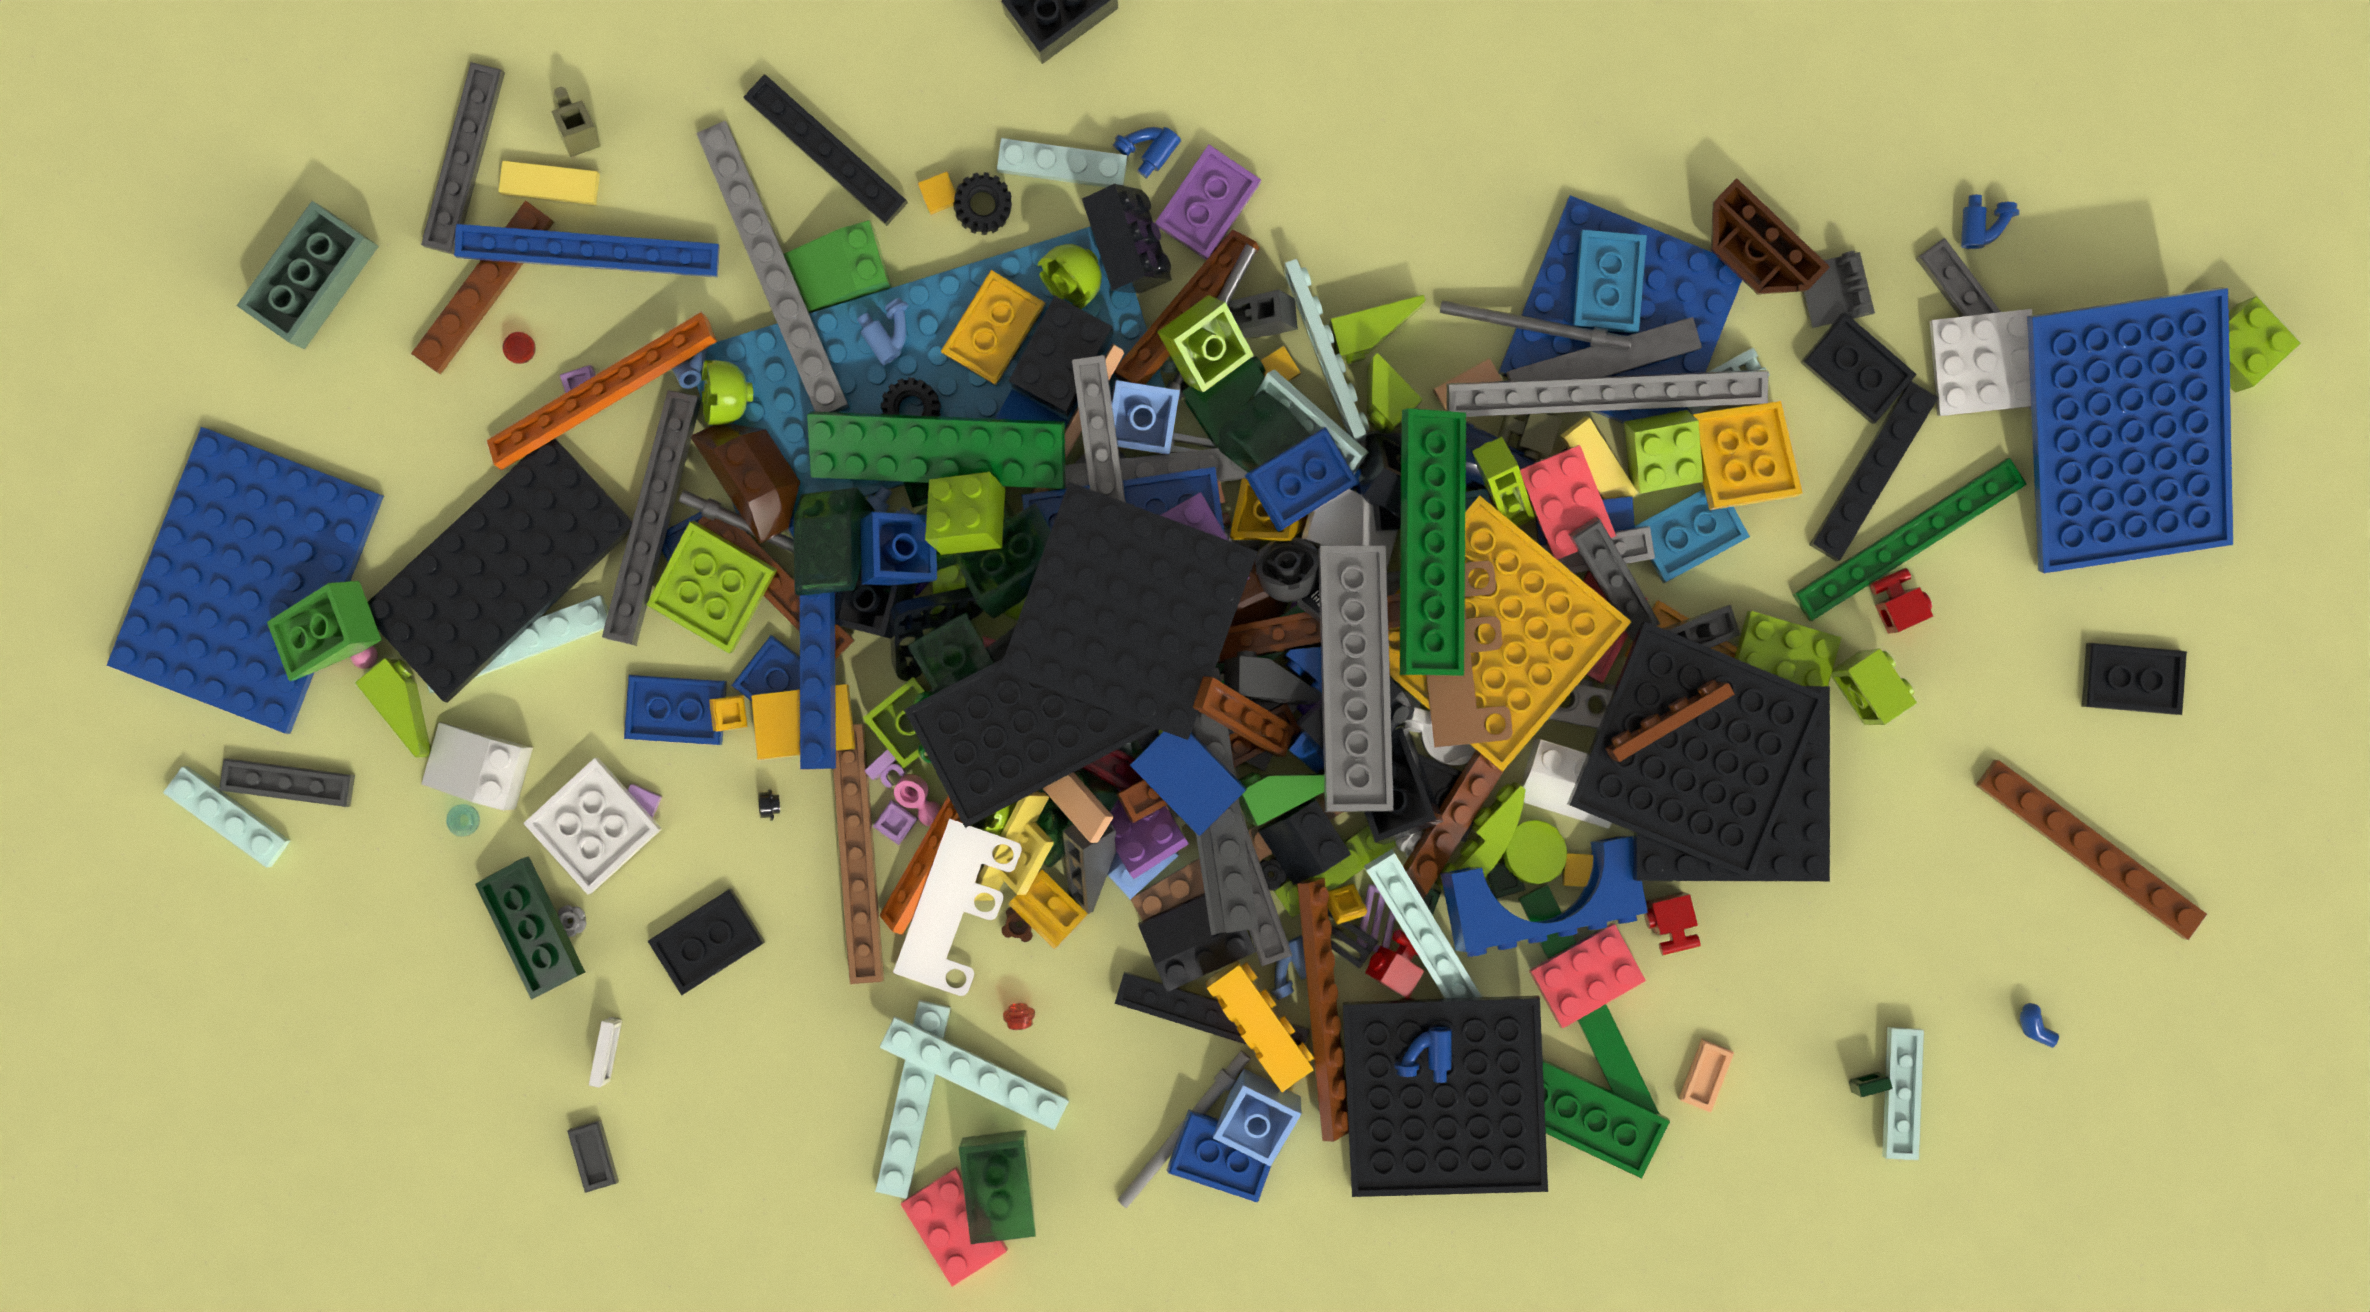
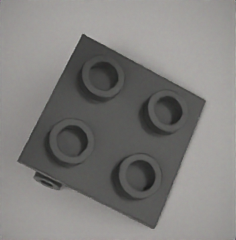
(1840, 291)

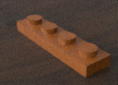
(1243, 716)
(1658, 726)

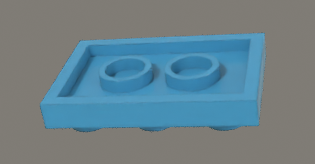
(1609, 281)
(1691, 534)

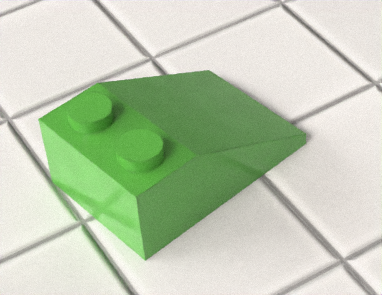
(839, 267)
(324, 629)
(1276, 793)

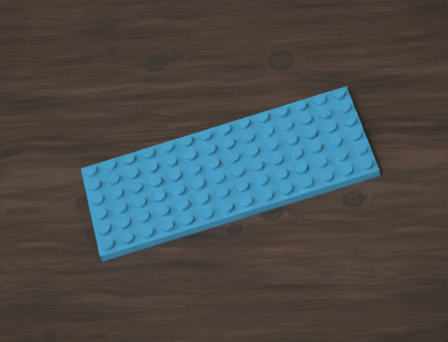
(932, 314)

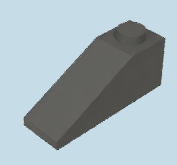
(1265, 314)
(1708, 628)
(1266, 681)
(1087, 865)

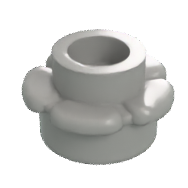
(578, 916)

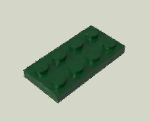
(530, 927)

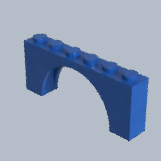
(1483, 922)

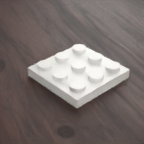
(1981, 362)
(592, 825)

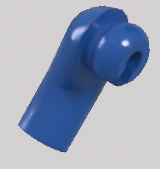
(2033, 1026)

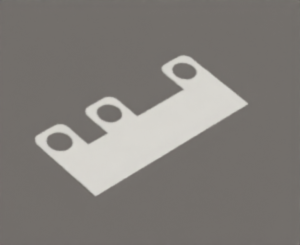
(945, 898)

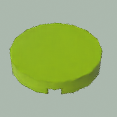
(1536, 852)

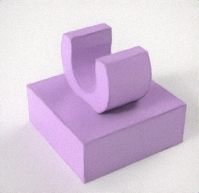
(882, 767)

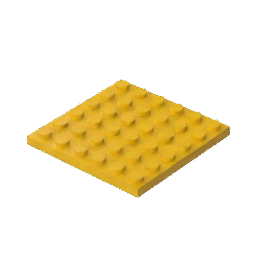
(1549, 630)

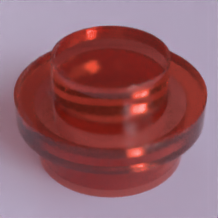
(519, 347)
(1019, 1016)

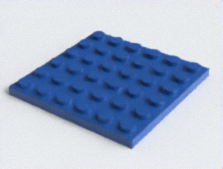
(1677, 285)

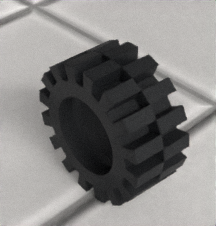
(989, 185)
(908, 388)

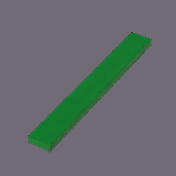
(1909, 539)
(1598, 1025)

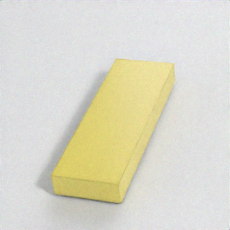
(549, 182)
(1605, 469)

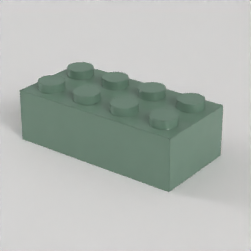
(307, 275)

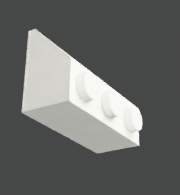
(1551, 778)

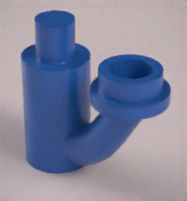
(1158, 152)
(1974, 222)
(1439, 1054)

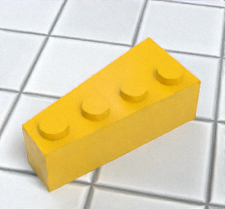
(1260, 1025)

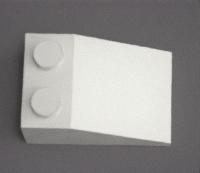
(477, 767)

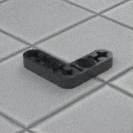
(916, 623)

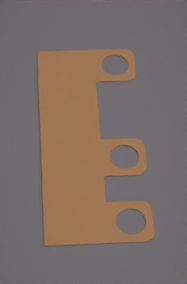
(1453, 697)

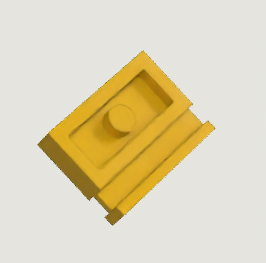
(1048, 909)

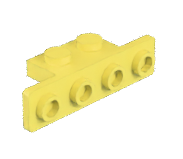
(1034, 843)

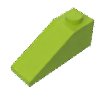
(1365, 330)
(1504, 481)
(398, 702)

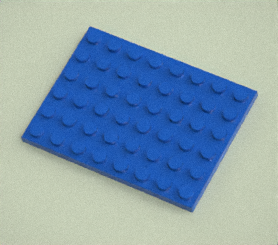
(2131, 429)
(230, 556)

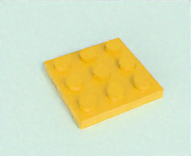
(1747, 456)

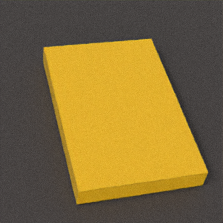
(993, 327)
(778, 723)

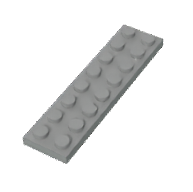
(1355, 679)

